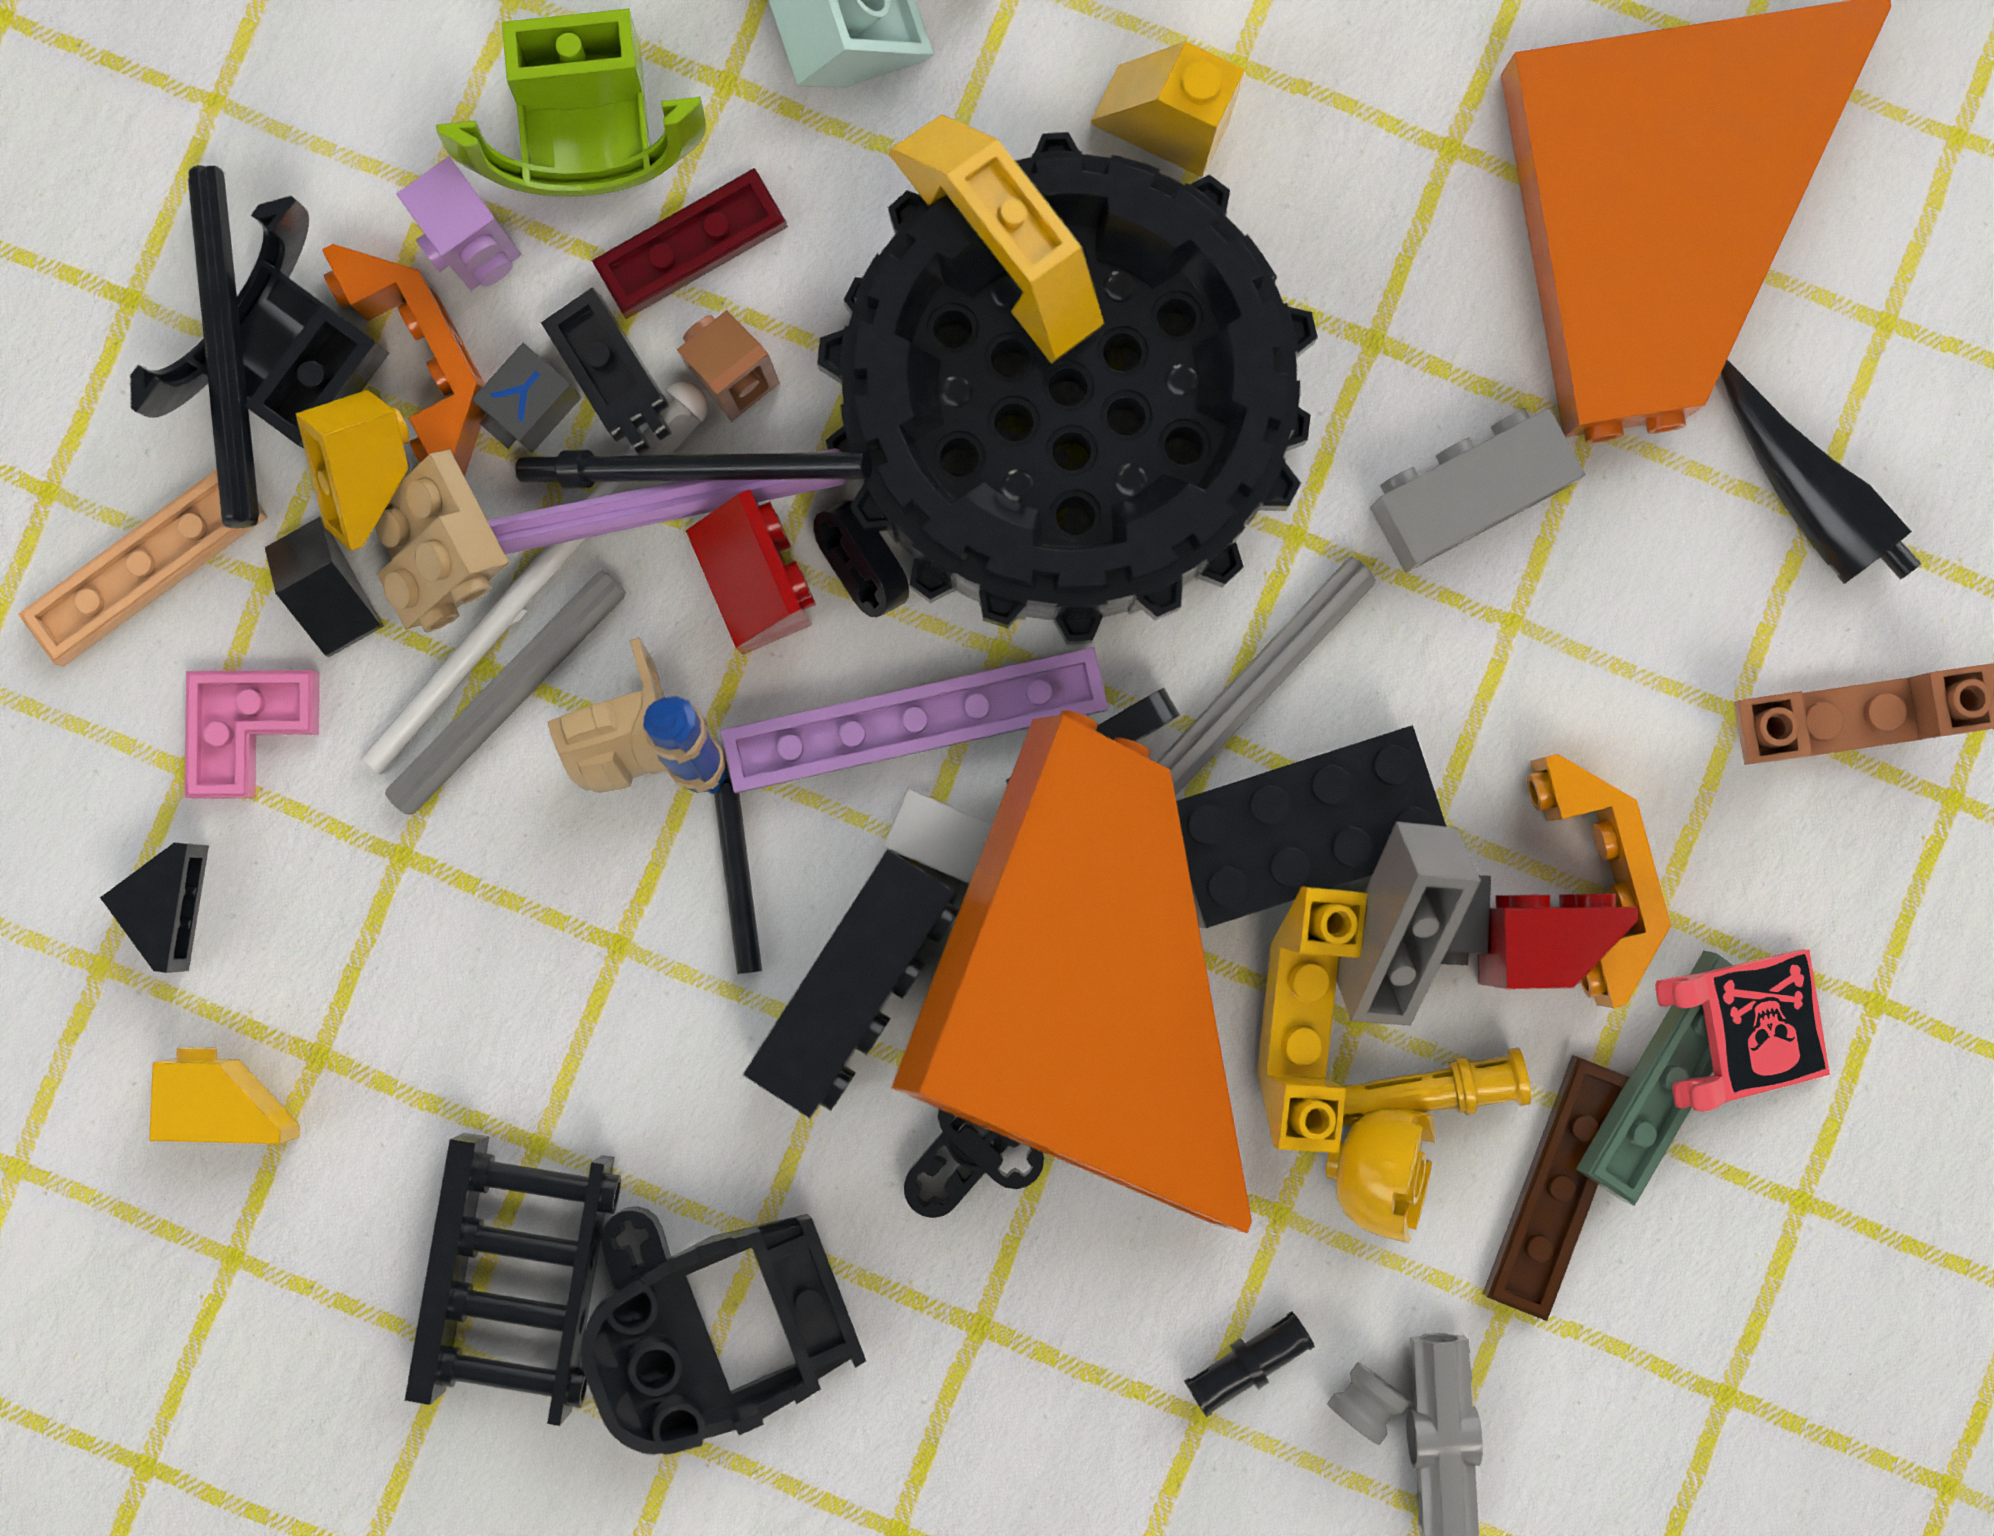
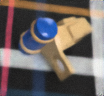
(638, 736)

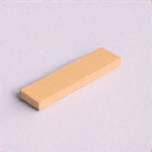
(132, 573)

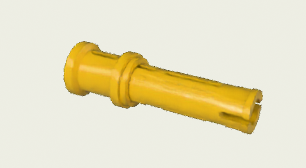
(1459, 1086)

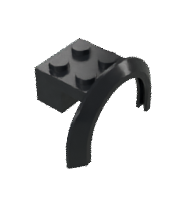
(291, 342)

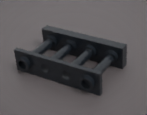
(451, 1299)

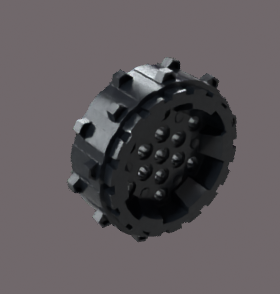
(1153, 520)

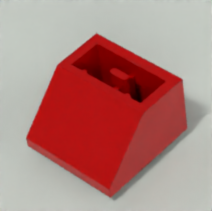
(746, 572)
(1550, 945)

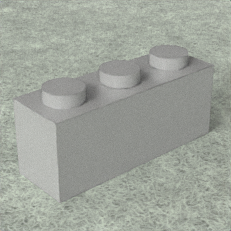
(1475, 487)
(1409, 922)

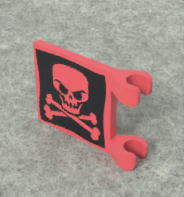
(1758, 1027)

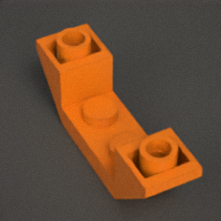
(380, 285)

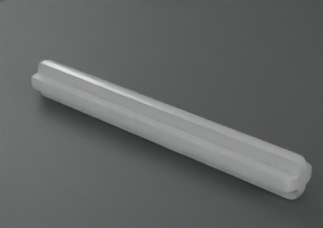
(1266, 671)
(505, 693)

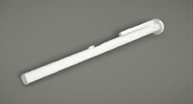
(682, 416)

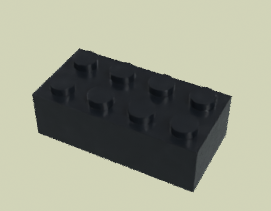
(1303, 825)
(850, 984)

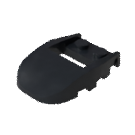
(657, 1365)

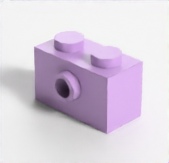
(458, 226)

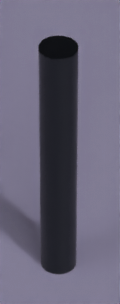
(737, 880)

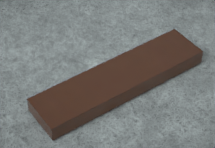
(1554, 1194)

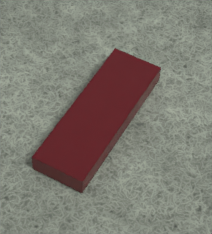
(690, 243)

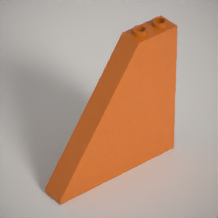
(1663, 191)
(1082, 982)

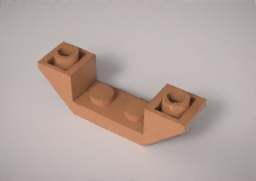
(1866, 714)

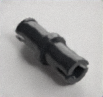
(1249, 1363)

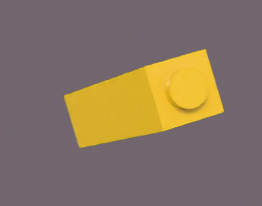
(1172, 104)

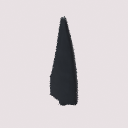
(1829, 503)

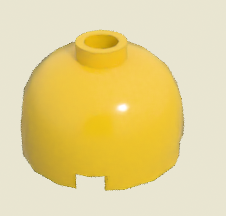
(1383, 1171)

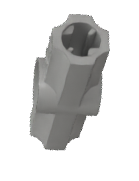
(1444, 1435)

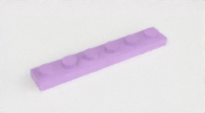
(912, 720)

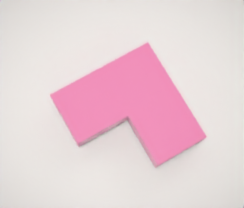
(226, 715)

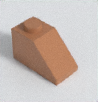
(728, 363)

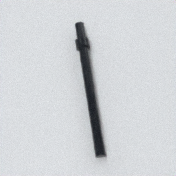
(583, 469)

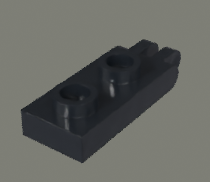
(608, 369)

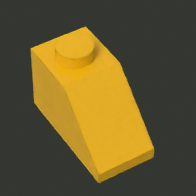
(354, 462)
(214, 1102)

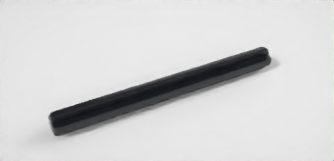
(223, 347)

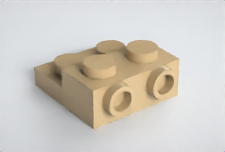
(436, 544)

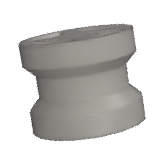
(1368, 1403)

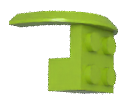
(578, 111)

